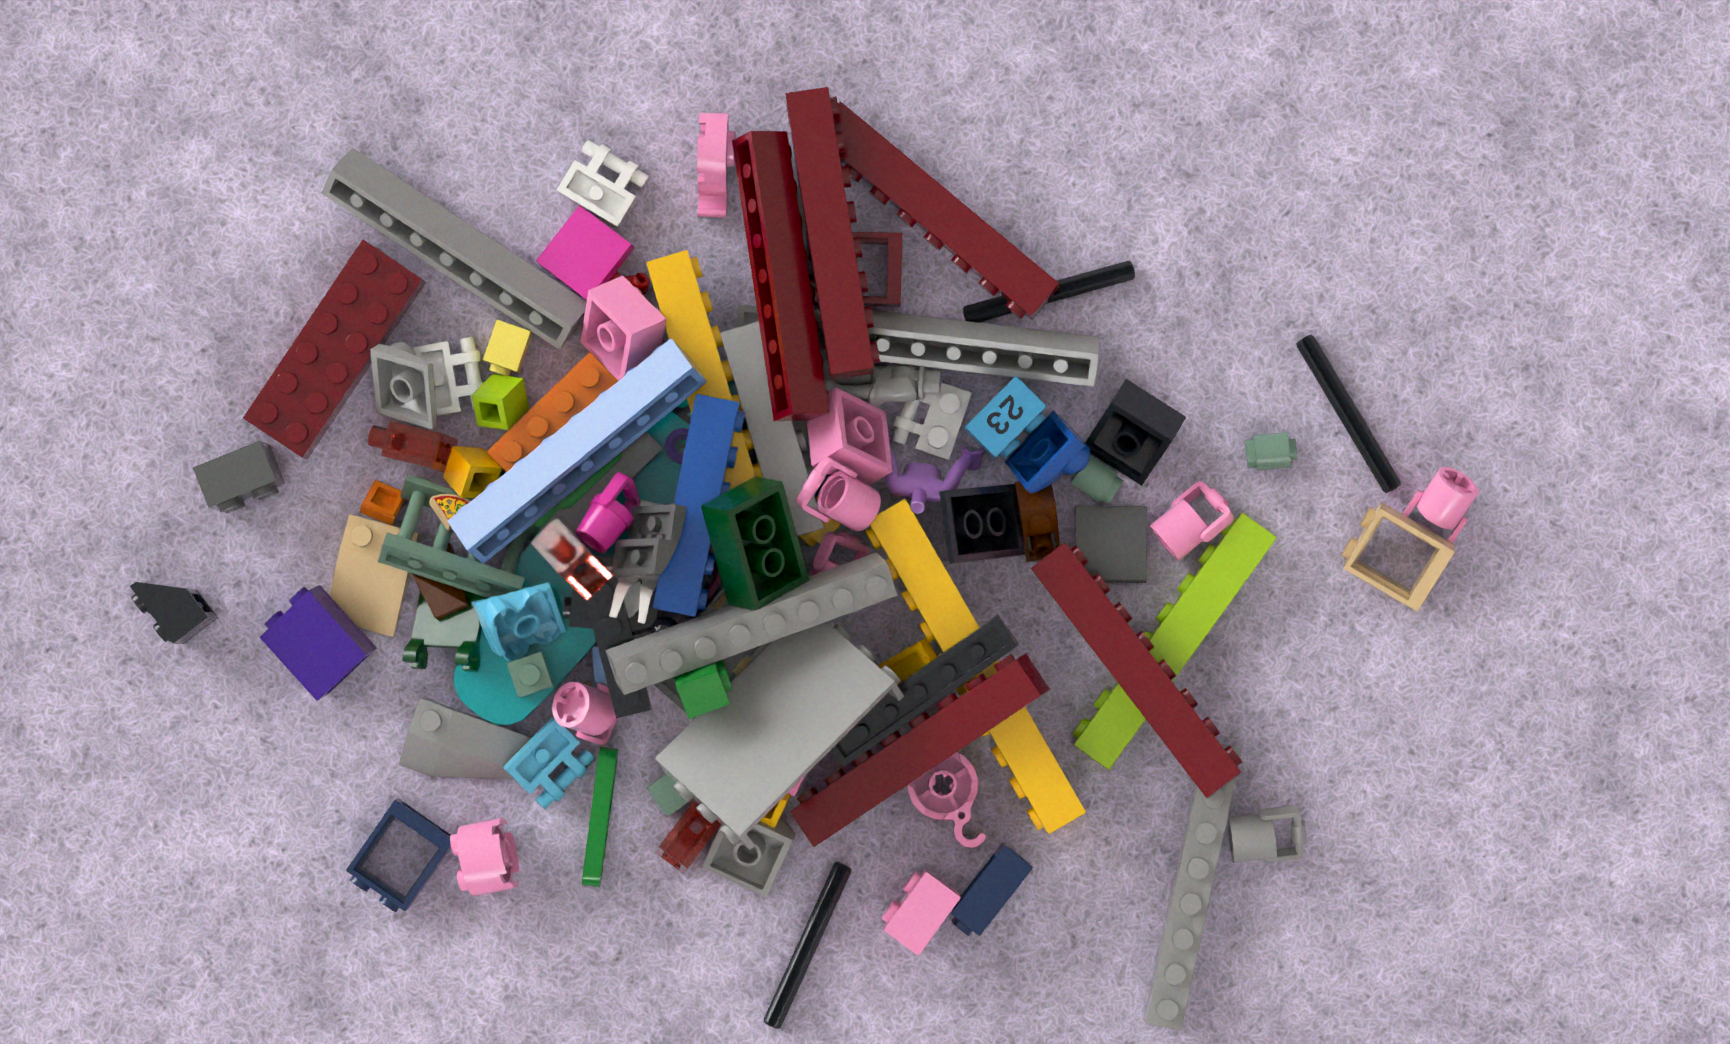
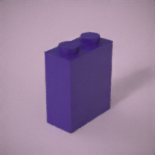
(317, 641)

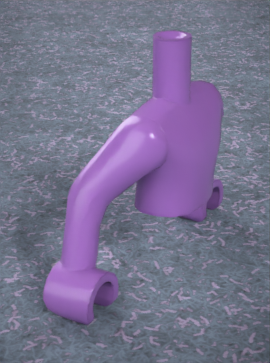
(923, 481)

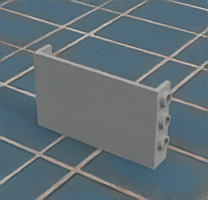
(778, 726)

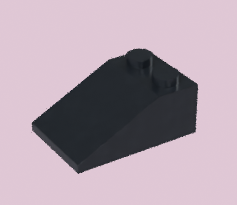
(981, 523)

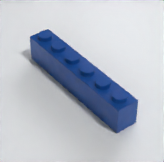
(700, 480)

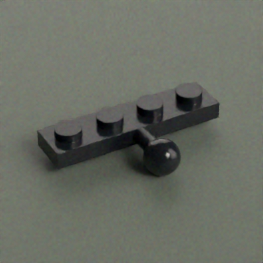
(613, 632)

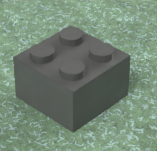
(239, 476)

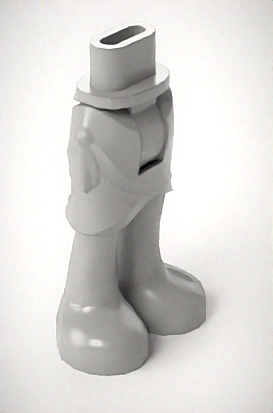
(888, 383)

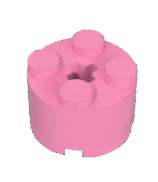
(485, 857)

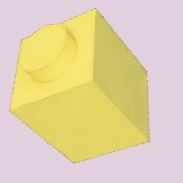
(507, 348)

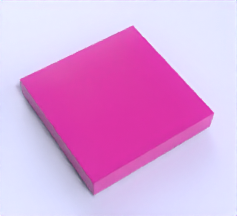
(585, 252)

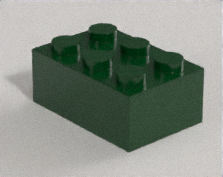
(755, 543)

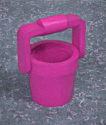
(606, 517)

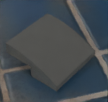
(650, 540)
(1113, 541)

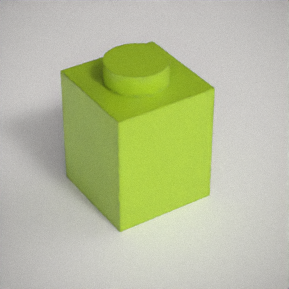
(500, 401)

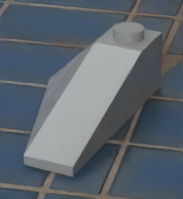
(458, 744)

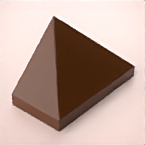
(440, 597)

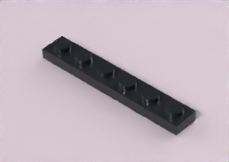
(927, 687)

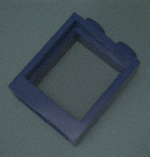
(365, 880)
(990, 890)

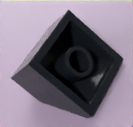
(1134, 432)

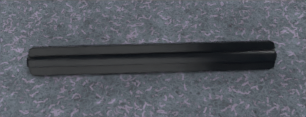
(1068, 288)
(1348, 413)
(807, 945)

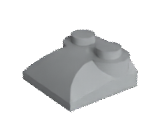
(404, 385)
(754, 867)

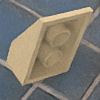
(364, 587)

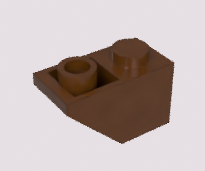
(1038, 522)

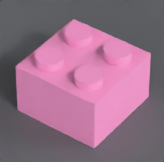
(621, 326)
(852, 435)
(920, 911)

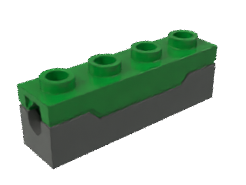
(629, 462)

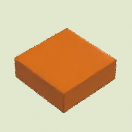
(382, 503)

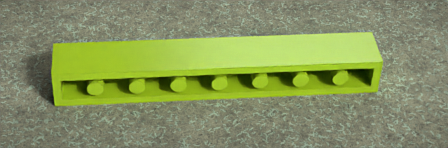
(1179, 632)

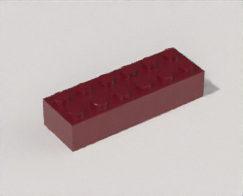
(334, 349)

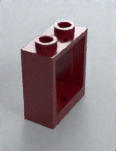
(894, 268)

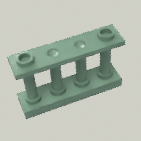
(437, 563)

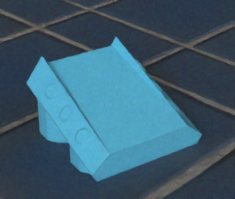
(519, 620)

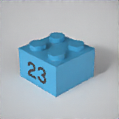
(1005, 418)

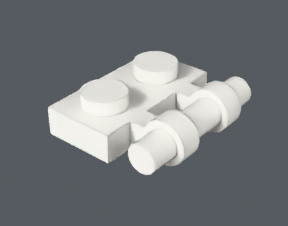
(596, 192)
(443, 362)
(941, 422)

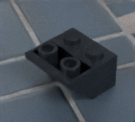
(177, 610)

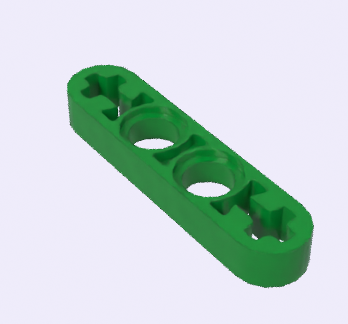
(600, 817)

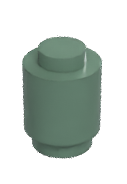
(1270, 451)
(1097, 480)

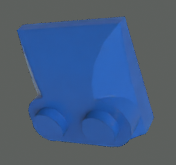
(1048, 454)

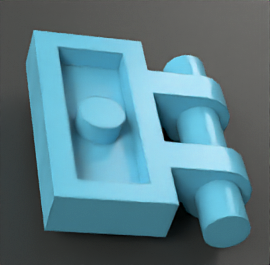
(541, 756)

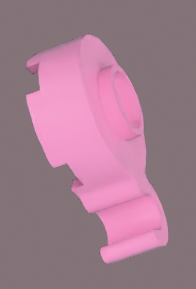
(713, 159)
(954, 804)

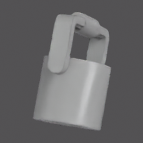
(1254, 836)

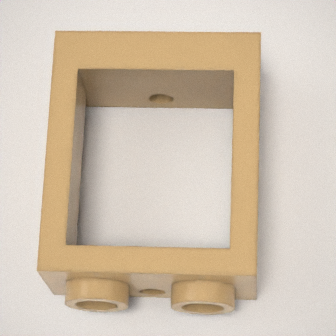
(1430, 573)

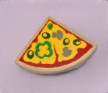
(447, 506)

